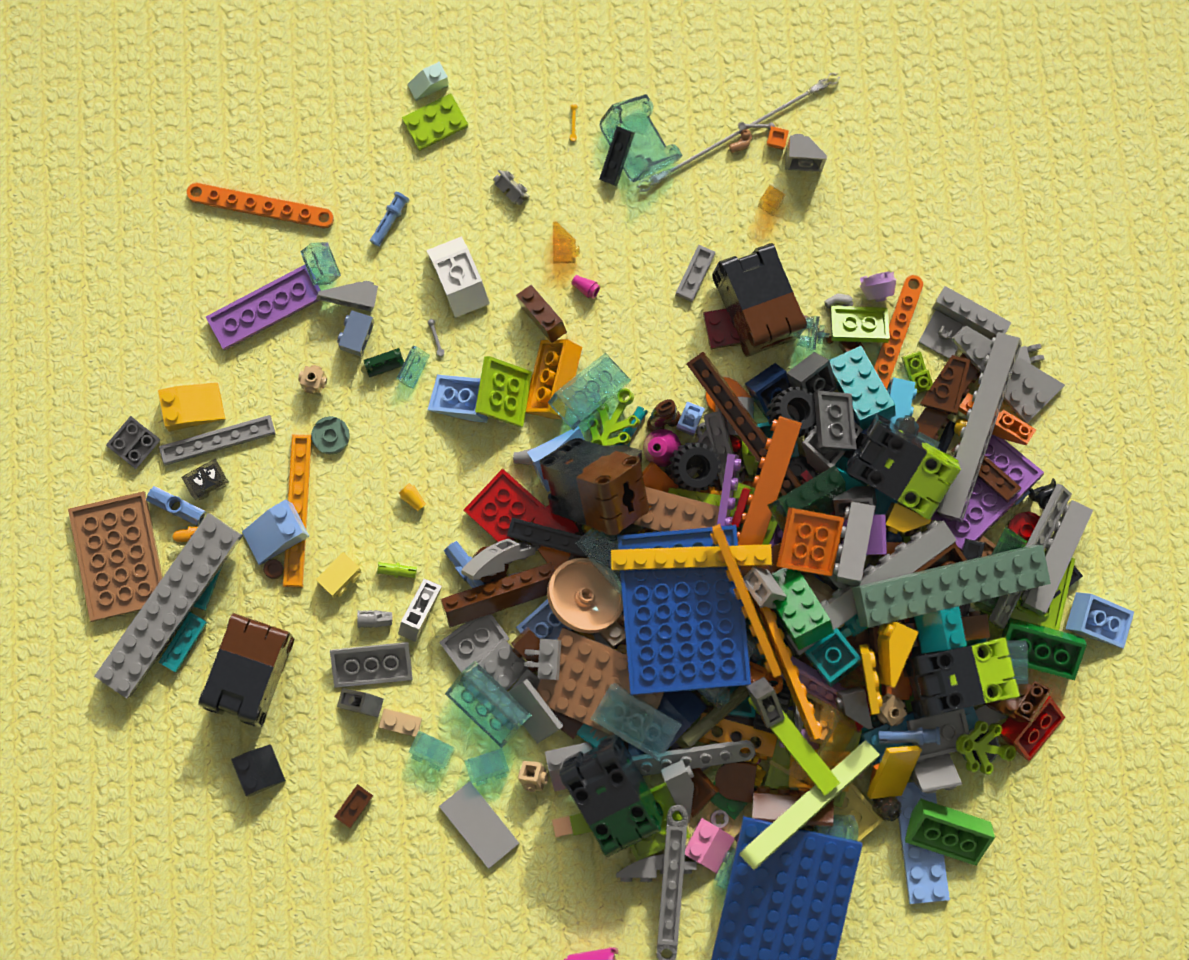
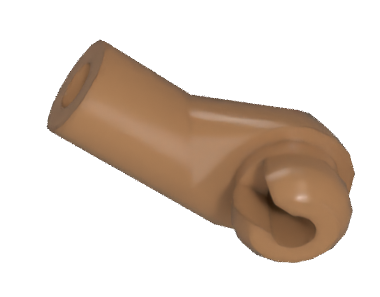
(743, 142)

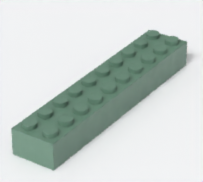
(951, 585)

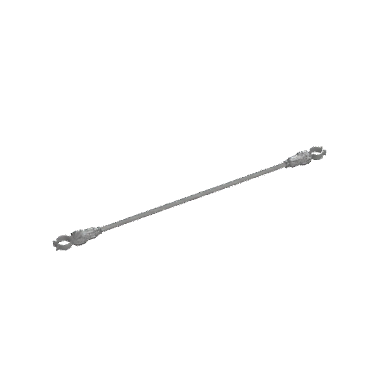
(656, 179)

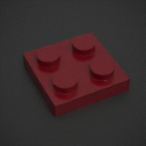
(720, 329)

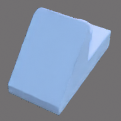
(690, 418)

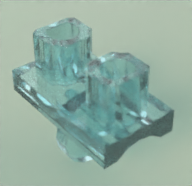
(809, 341)

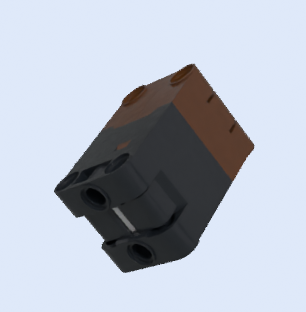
(759, 300)
(595, 485)
(246, 670)

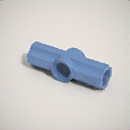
(165, 501)
(460, 559)

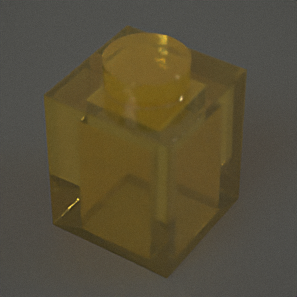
(771, 200)

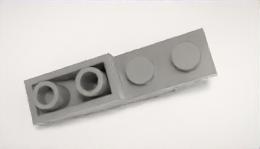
(494, 558)
(647, 869)

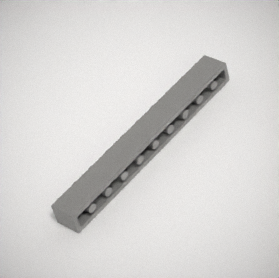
(980, 423)
(903, 561)

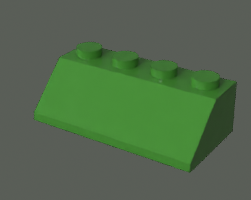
(949, 832)

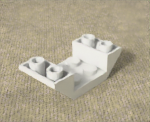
(458, 277)

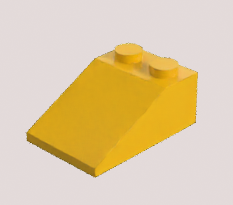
(191, 405)
(893, 650)

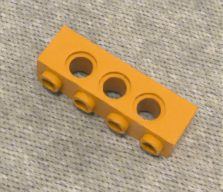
(766, 739)

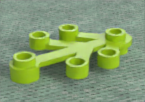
(611, 426)
(965, 745)

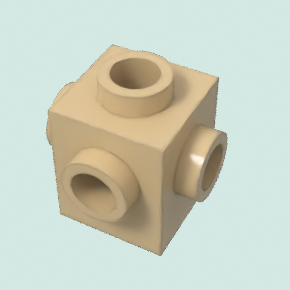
(315, 385)
(892, 710)
(533, 776)

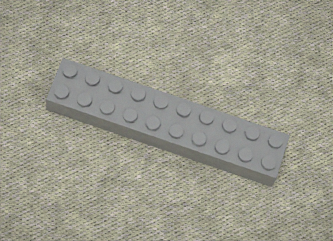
(168, 606)

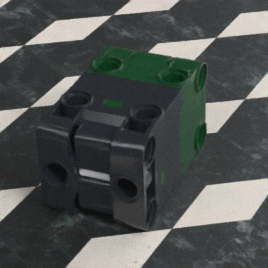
(612, 795)

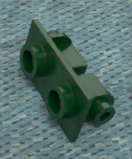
(384, 362)

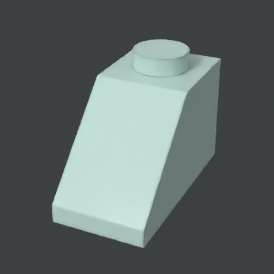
(428, 81)

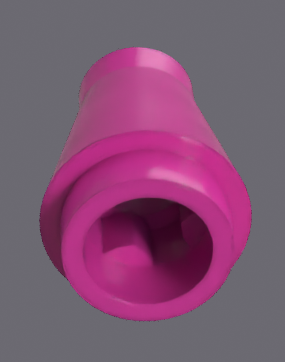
(586, 286)

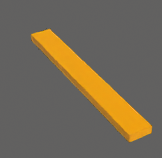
(298, 495)

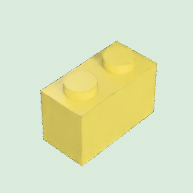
(339, 575)

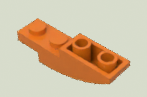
(1006, 425)

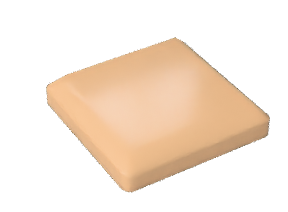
(562, 826)

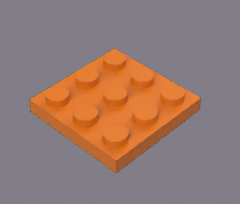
(810, 541)

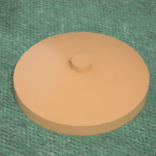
(583, 597)

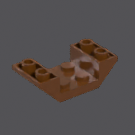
(1025, 706)

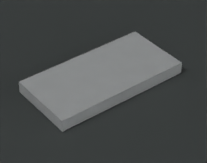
(479, 824)

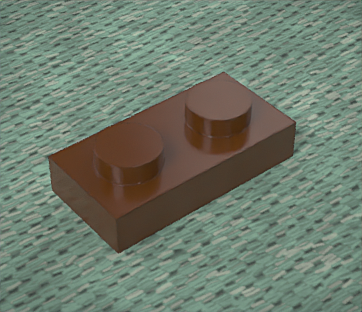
(353, 806)

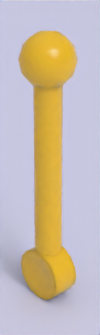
(573, 137)

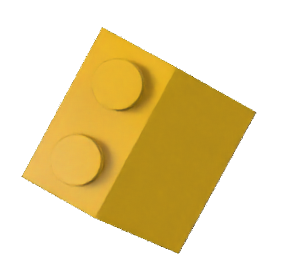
(903, 519)

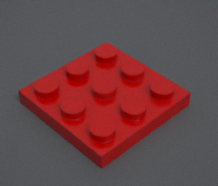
(499, 503)

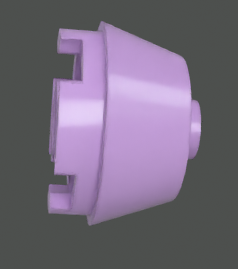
(878, 286)

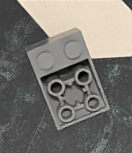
(935, 774)

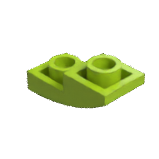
(917, 371)
(748, 461)

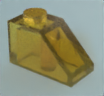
(563, 245)

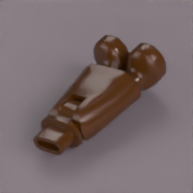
(663, 414)

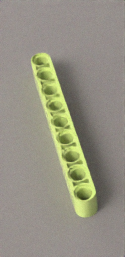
(807, 807)

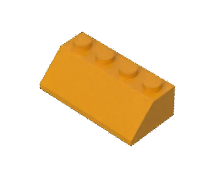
(553, 368)

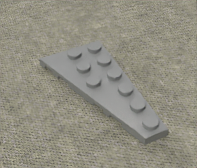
(1028, 386)

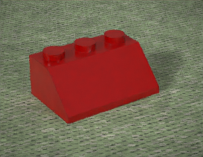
(1030, 737)

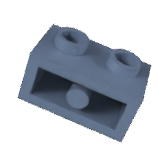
(356, 333)

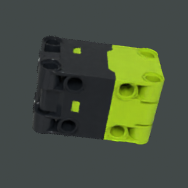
(903, 467)
(961, 678)

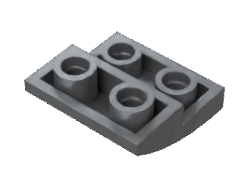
(133, 442)

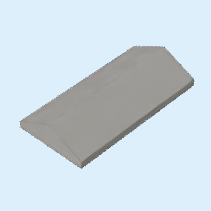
(371, 664)

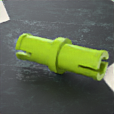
(397, 570)

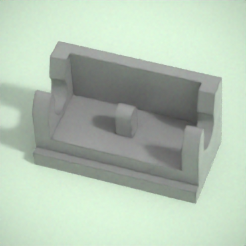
(763, 587)

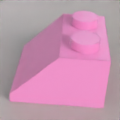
(708, 845)

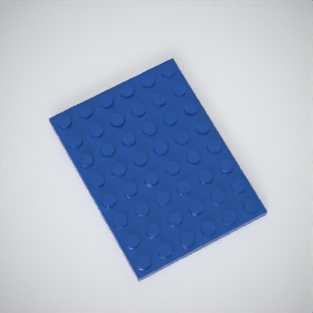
(682, 622)
(791, 901)

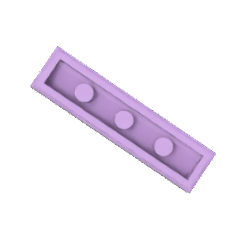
(815, 683)

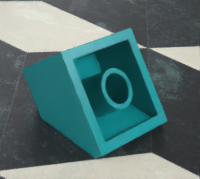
(940, 630)

